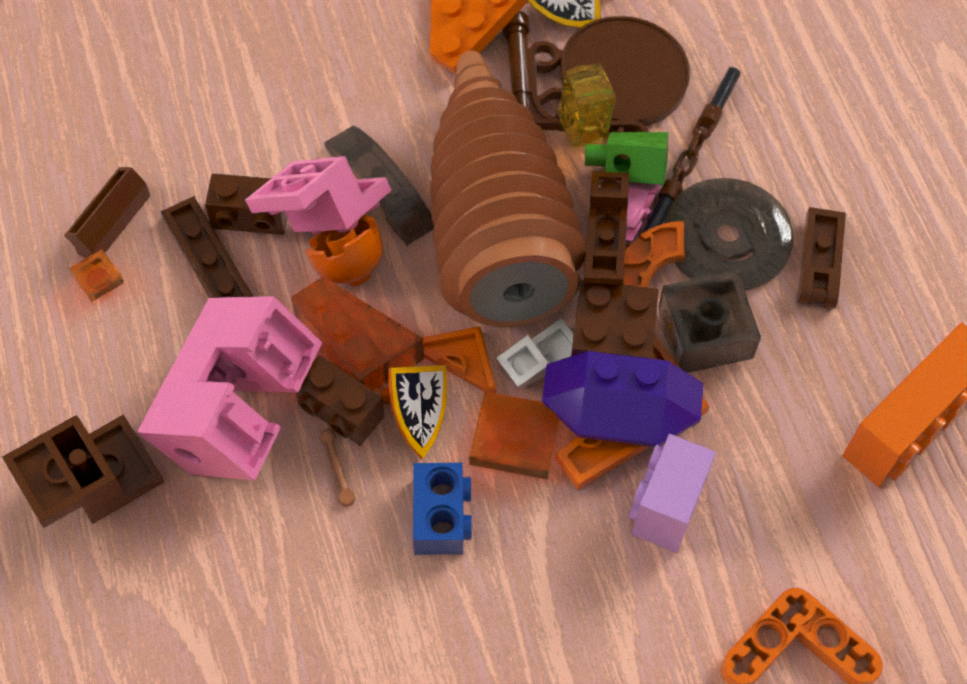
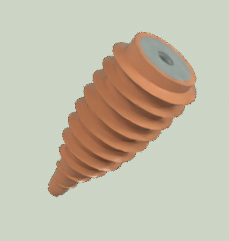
(500, 207)

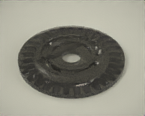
(749, 208)

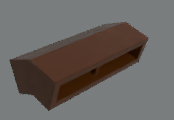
(108, 212)

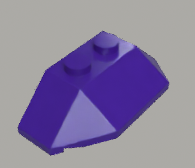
(622, 397)

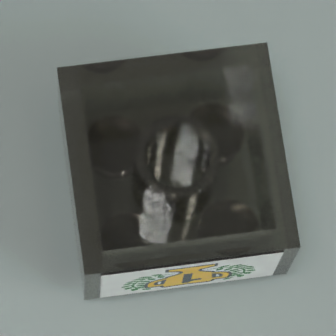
(709, 322)

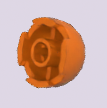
(347, 255)

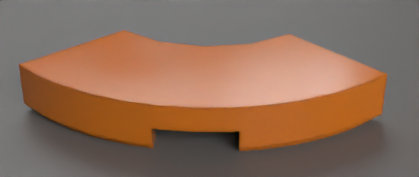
(652, 252)

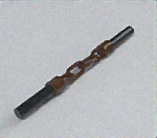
(708, 119)

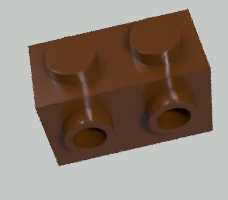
(229, 210)
(340, 401)

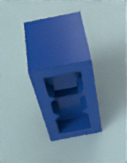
(433, 508)

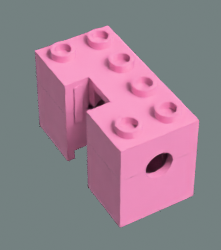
(229, 349)

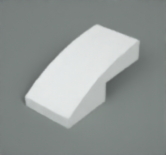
(528, 358)

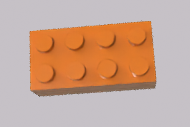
(913, 412)

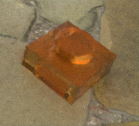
(96, 275)

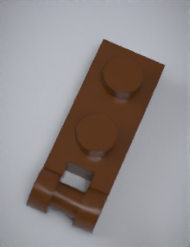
(822, 256)

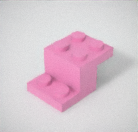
(319, 195)

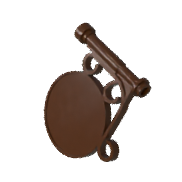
(638, 57)

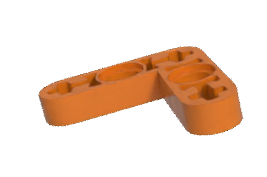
(805, 630)

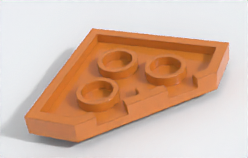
(466, 26)

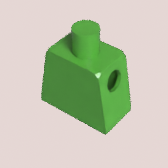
(645, 151)

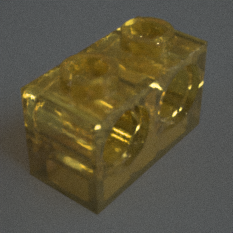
(586, 105)

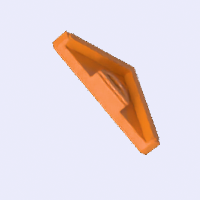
(463, 355)

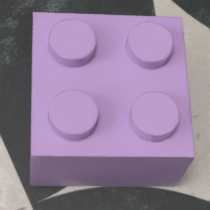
(670, 492)

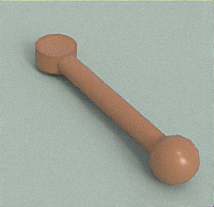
(346, 495)

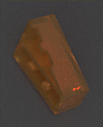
(355, 333)

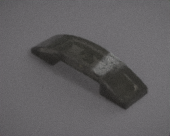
(402, 205)

